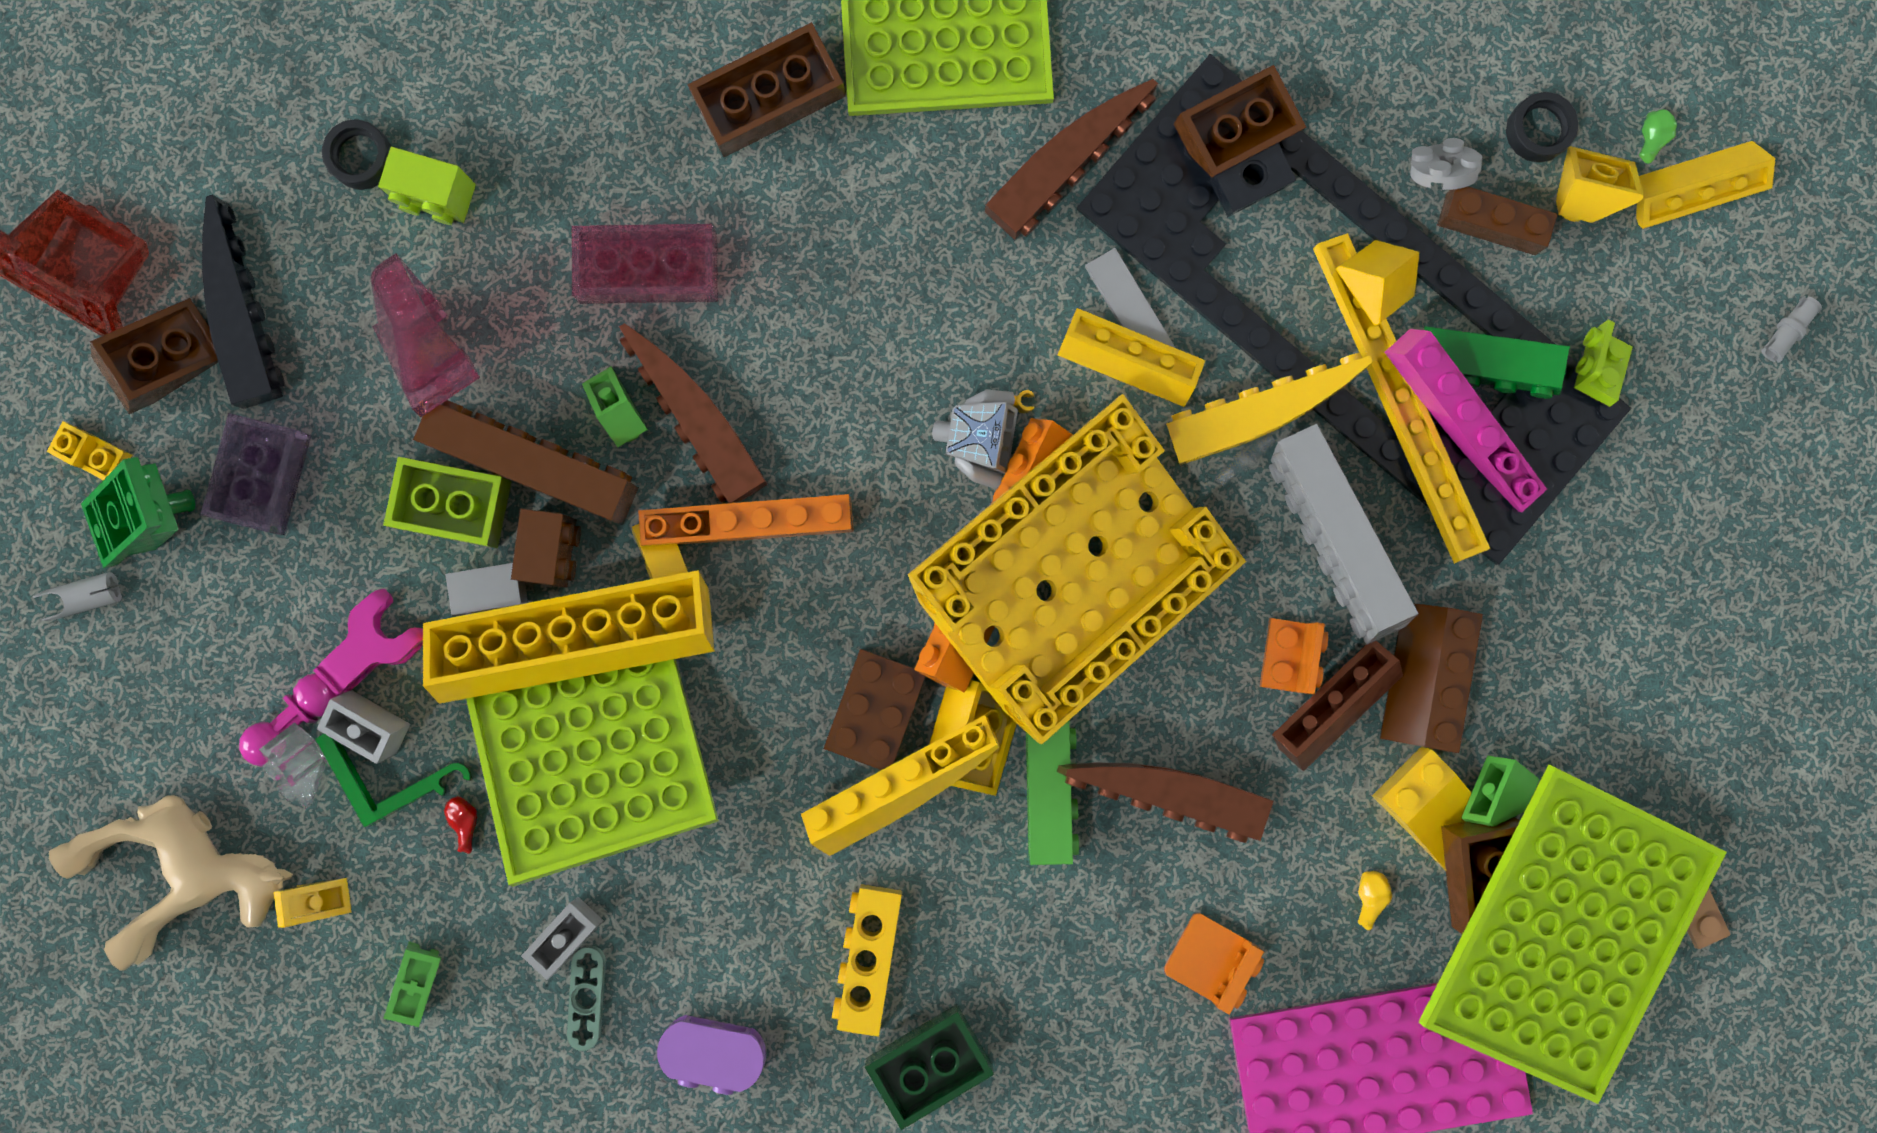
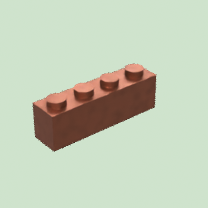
(1338, 704)

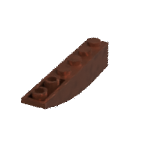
(1062, 161)
(699, 421)
(1179, 795)

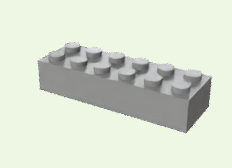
(1341, 535)

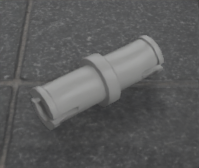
(1791, 329)

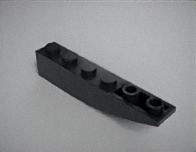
(233, 314)

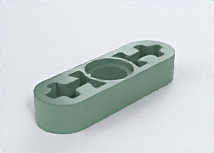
(593, 1025)

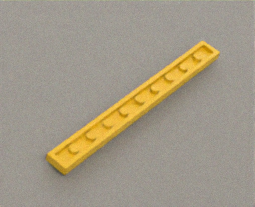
(1406, 413)

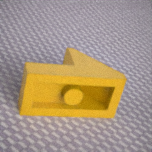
(312, 902)

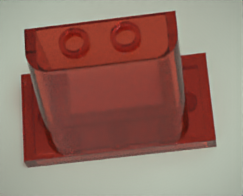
(73, 260)

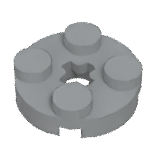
(1446, 164)

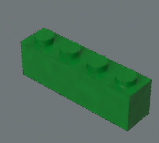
(1506, 361)

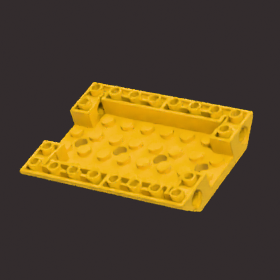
(1101, 606)

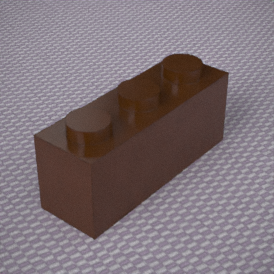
(1497, 219)

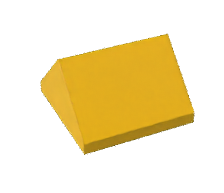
(1381, 278)

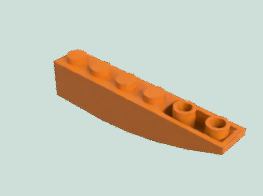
(746, 520)

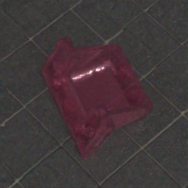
(417, 347)

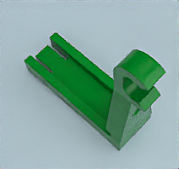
(359, 796)

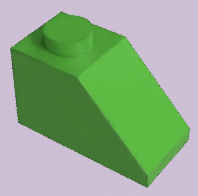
(614, 407)
(1500, 792)

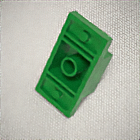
(132, 511)

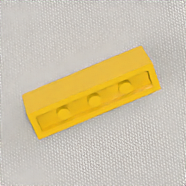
(1704, 183)
(1131, 357)

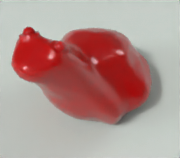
(462, 819)

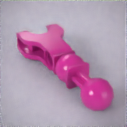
(338, 673)

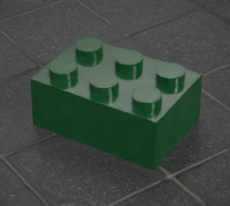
(929, 1067)

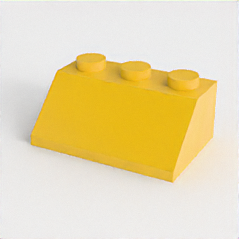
(962, 708)

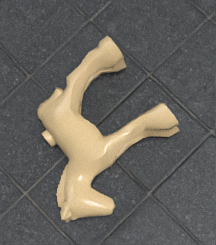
(187, 863)

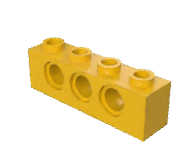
(867, 1015)

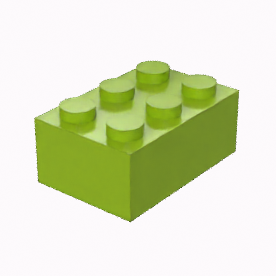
(447, 502)

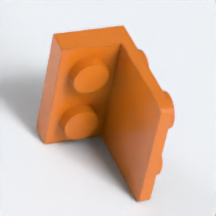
(1293, 656)

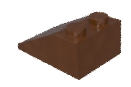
(155, 355)

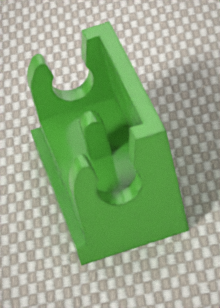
(412, 985)

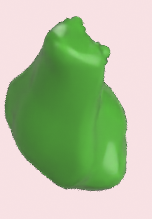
(1657, 130)

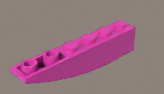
(1464, 416)

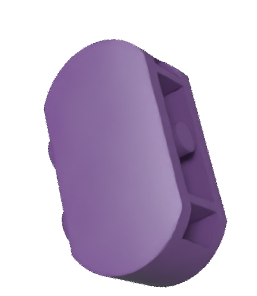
(711, 1054)

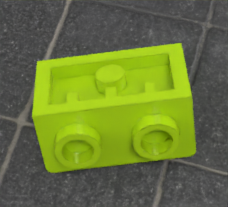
(1603, 364)

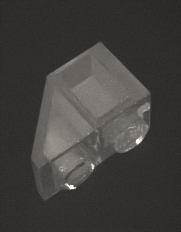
(296, 763)

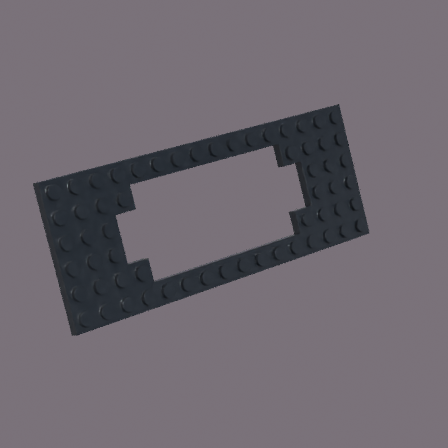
(1155, 211)

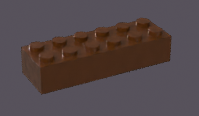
(520, 459)

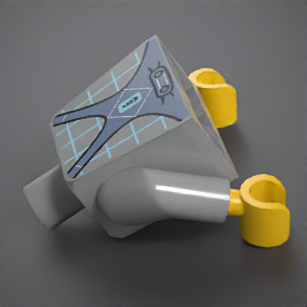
(982, 434)

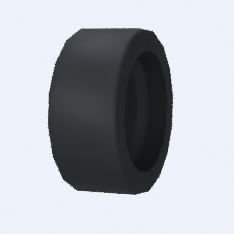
(1563, 111)
(338, 136)

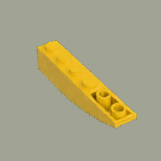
(1257, 412)
(898, 788)

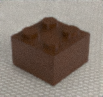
(545, 548)

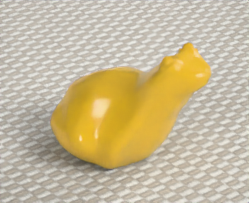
(1375, 896)

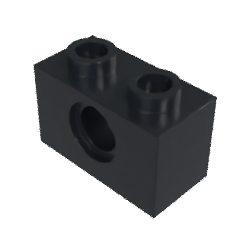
(1273, 176)

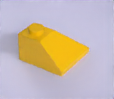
(1596, 185)

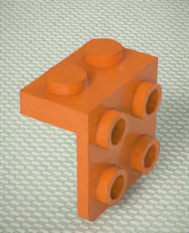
(1214, 962)

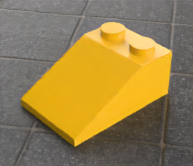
(1424, 798)

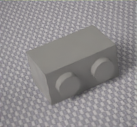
(484, 590)
(363, 726)
(562, 938)

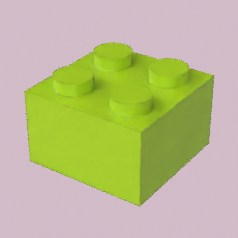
(426, 186)

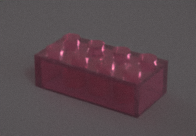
(644, 263)

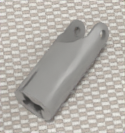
(85, 594)

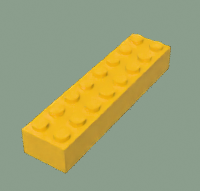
(567, 637)

